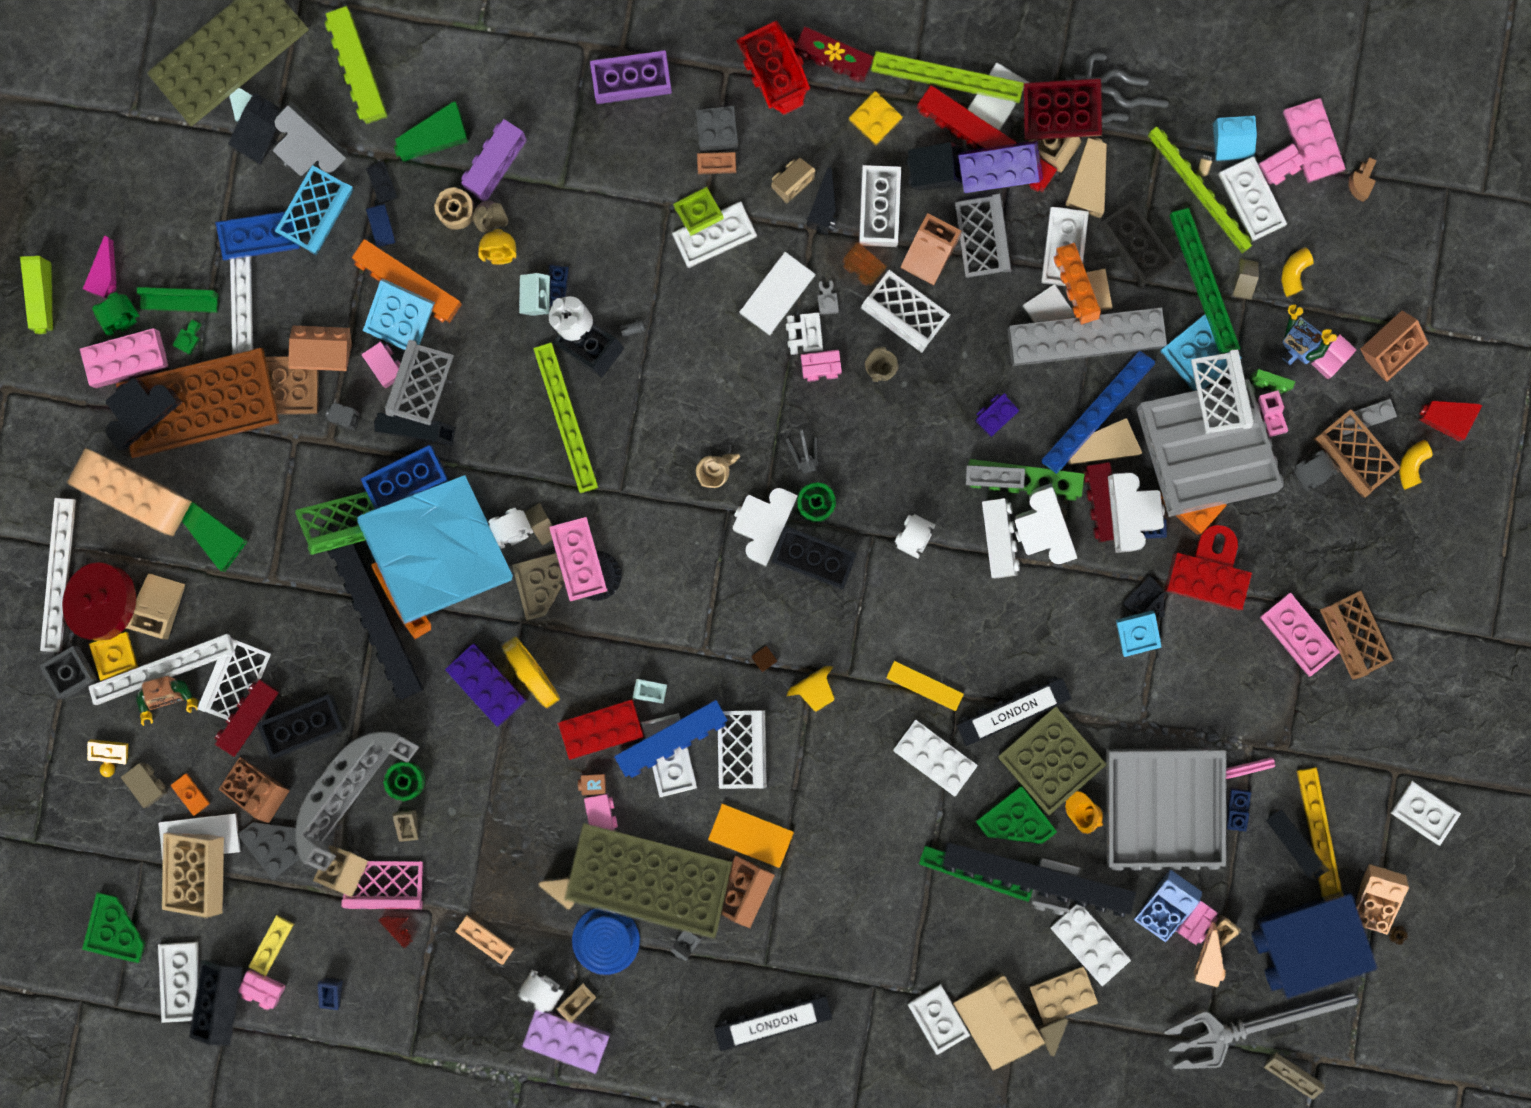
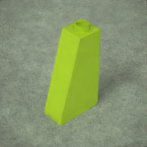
(37, 293)

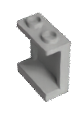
(1042, 902)

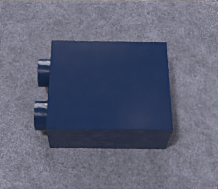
(1314, 944)

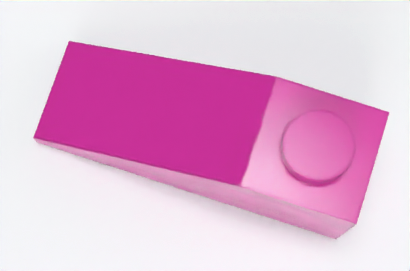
(102, 275)

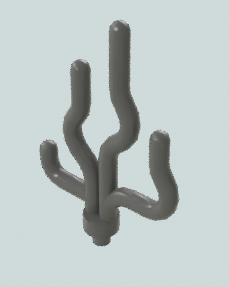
(1113, 92)

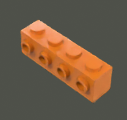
(1077, 283)

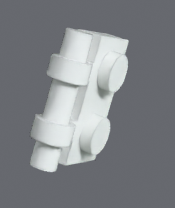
(811, 333)

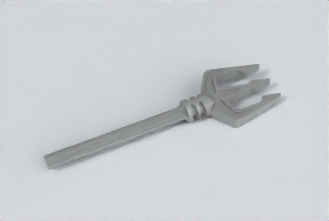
(1219, 1035)

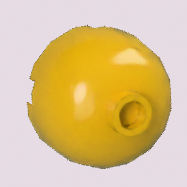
(497, 247)

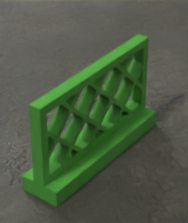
(333, 539)

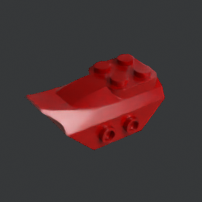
(775, 67)

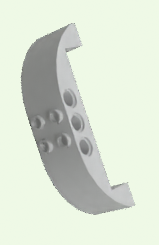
(338, 790)

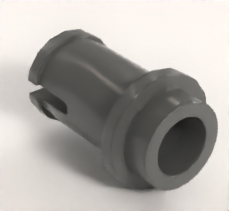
(632, 328)

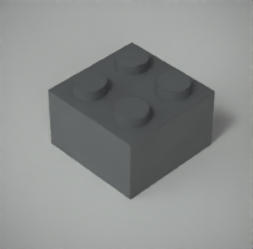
(717, 129)
(68, 672)

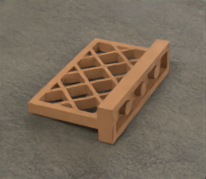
(1342, 462)
(1346, 640)

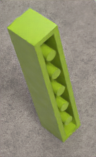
(356, 65)

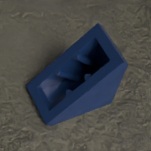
(329, 993)

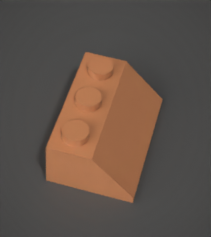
(1394, 345)
(319, 348)
(745, 891)

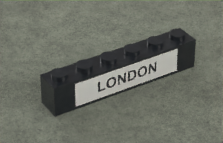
(1014, 711)
(772, 1022)

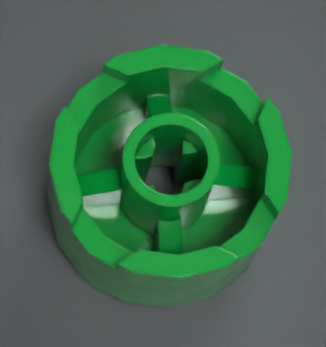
(115, 313)
(815, 491)
(393, 781)

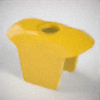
(814, 689)

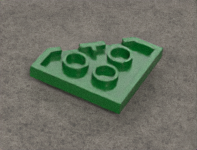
(1017, 820)
(112, 930)

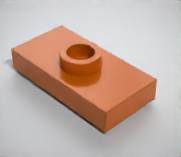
(190, 794)

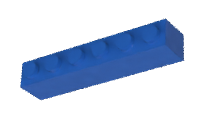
(675, 736)

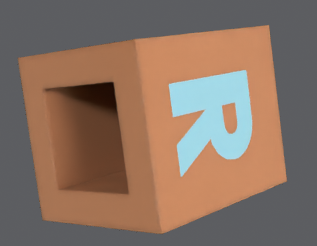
(592, 784)

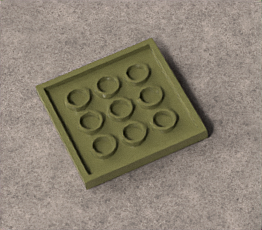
(1052, 760)

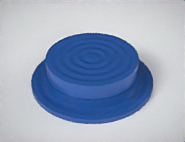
(605, 941)

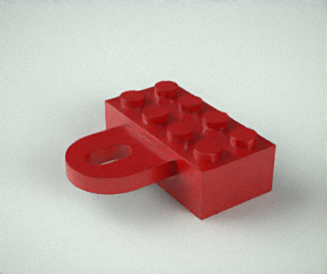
(1208, 574)

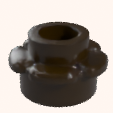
(1393, 935)

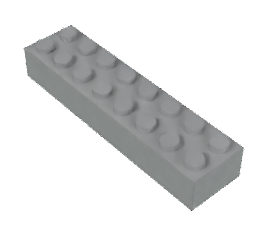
(1071, 340)

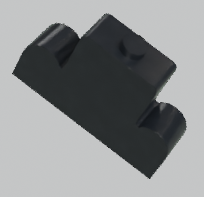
(138, 411)

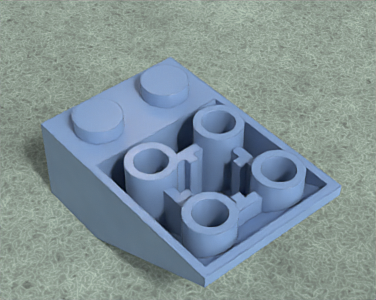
(1168, 905)

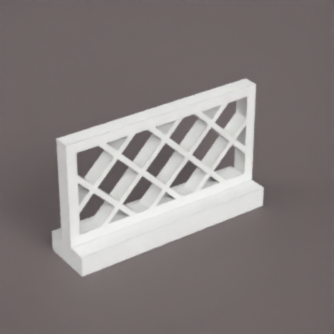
(899, 325)
(1237, 384)
(217, 676)
(758, 750)

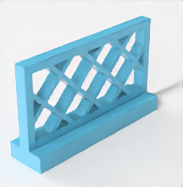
(329, 218)

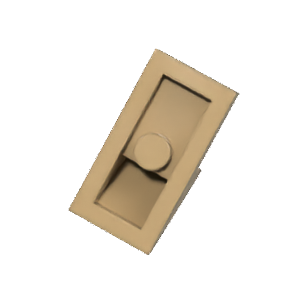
(576, 1003)

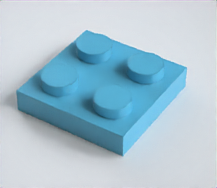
(1138, 633)

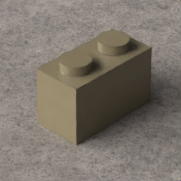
(144, 784)

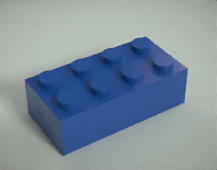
(405, 478)

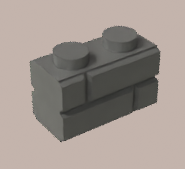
(343, 416)

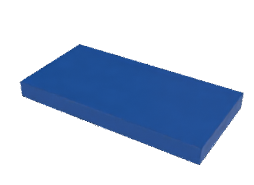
(254, 236)

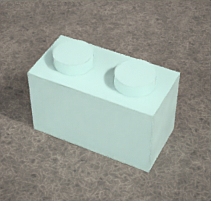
(534, 294)

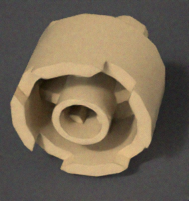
(444, 206)

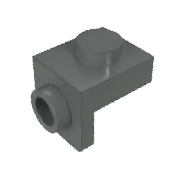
(685, 944)

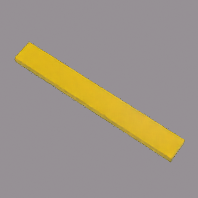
(1319, 828)

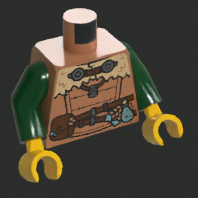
(162, 693)

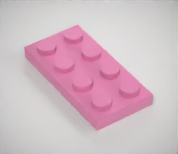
(1314, 140)
(578, 559)
(1299, 634)

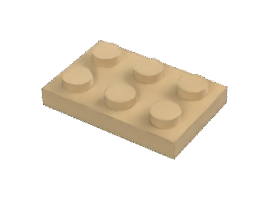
(1063, 995)

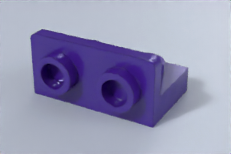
(996, 415)

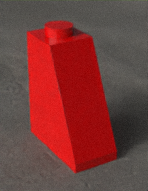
(1450, 417)

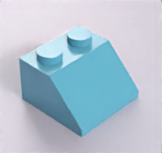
(1235, 138)

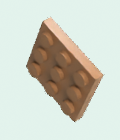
(293, 389)

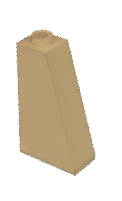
(1088, 185)
(1108, 444)

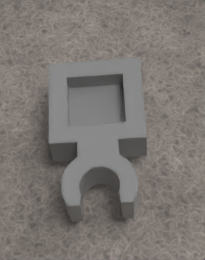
(827, 302)

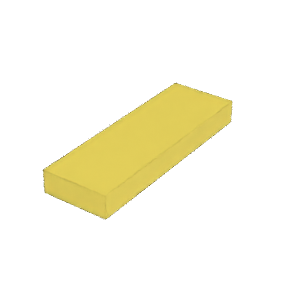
(271, 945)

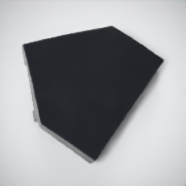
(1145, 598)

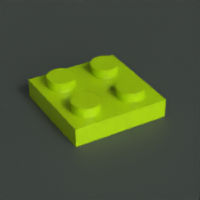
(698, 211)

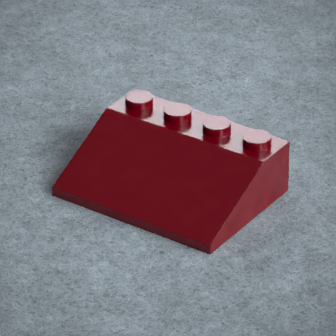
(1063, 109)

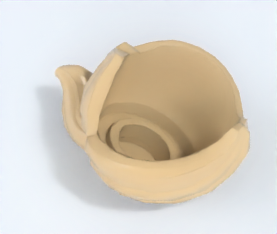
(714, 470)

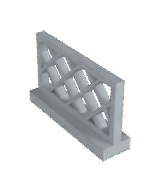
(999, 231)
(402, 382)

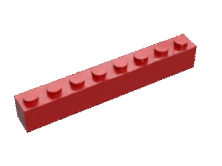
(971, 128)

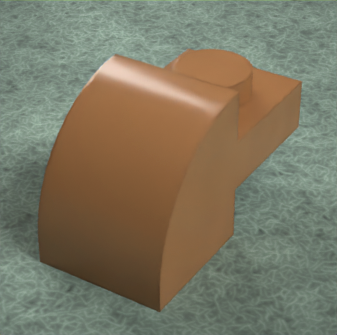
(1360, 183)

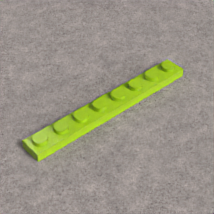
(947, 77)
(1205, 195)
(565, 418)

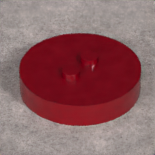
(99, 601)

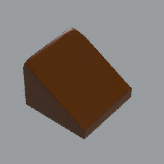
(764, 659)

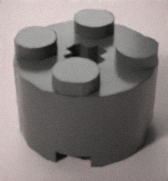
(1316, 471)

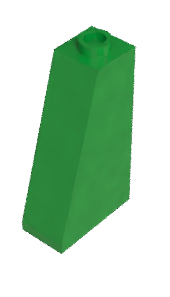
(434, 134)
(213, 536)

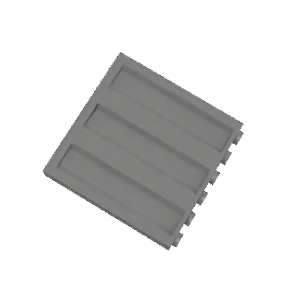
(1207, 468)
(1166, 808)

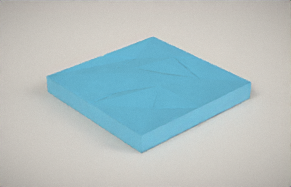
(434, 549)

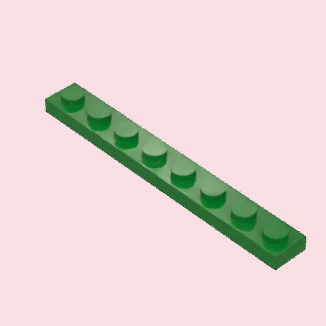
(1204, 281)

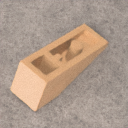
(1209, 964)

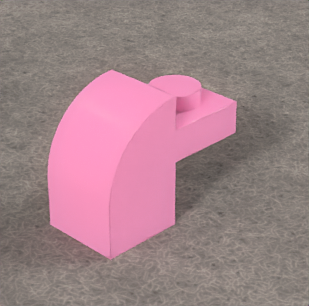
(1271, 413)

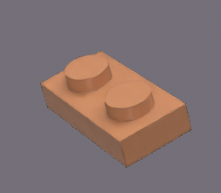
(716, 163)

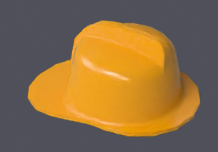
(1084, 812)

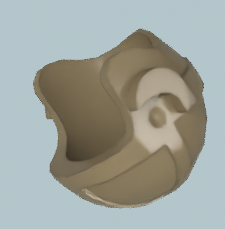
(489, 216)
(881, 364)

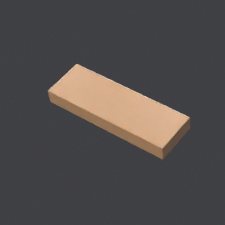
(484, 939)

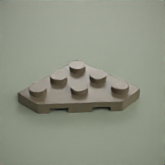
(538, 584)

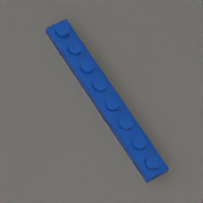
(1098, 412)

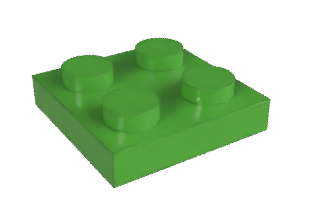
(1274, 382)

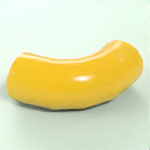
(1292, 271)
(1411, 462)

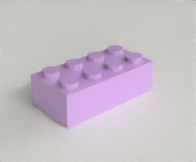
(565, 1041)

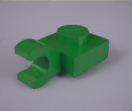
(187, 340)

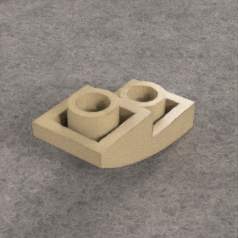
(1100, 287)

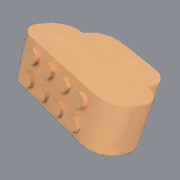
(129, 491)

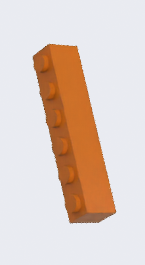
(388, 268)

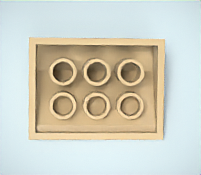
(193, 874)
(998, 1022)

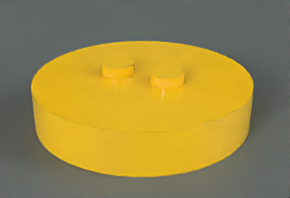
(530, 672)

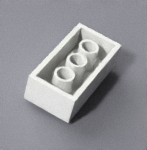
(879, 206)

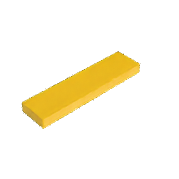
(924, 686)

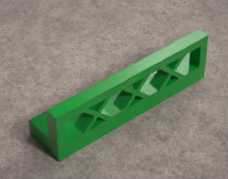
(178, 300)

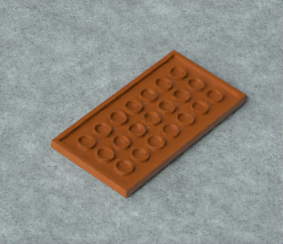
(217, 400)

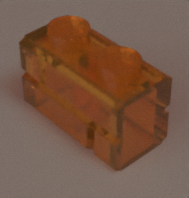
(864, 265)

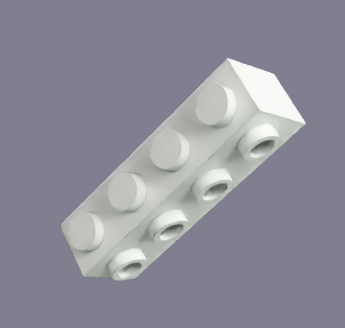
(1000, 538)

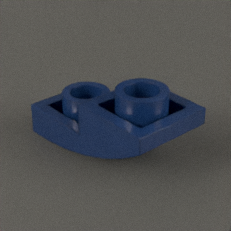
(380, 225)
(558, 282)
(1238, 809)

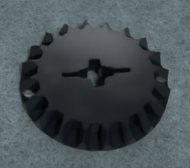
(611, 574)

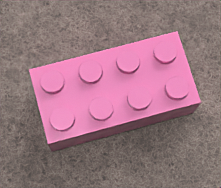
(124, 358)

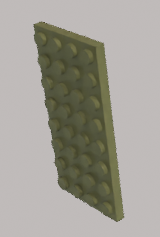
(225, 55)
(648, 881)

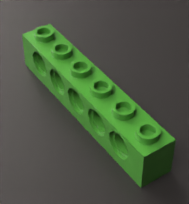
(1073, 480)

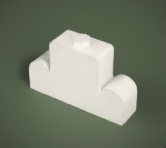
(1133, 511)
(763, 523)
(1045, 527)

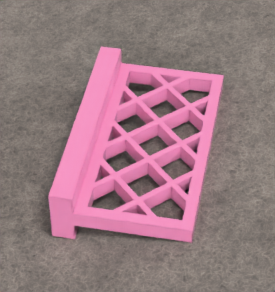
(387, 901)

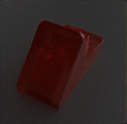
(393, 924)

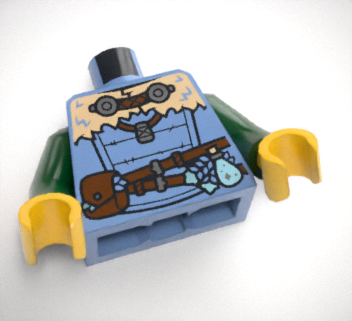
(1304, 340)

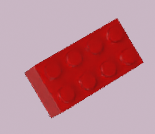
(601, 729)

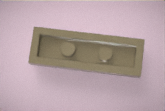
(1294, 1076)

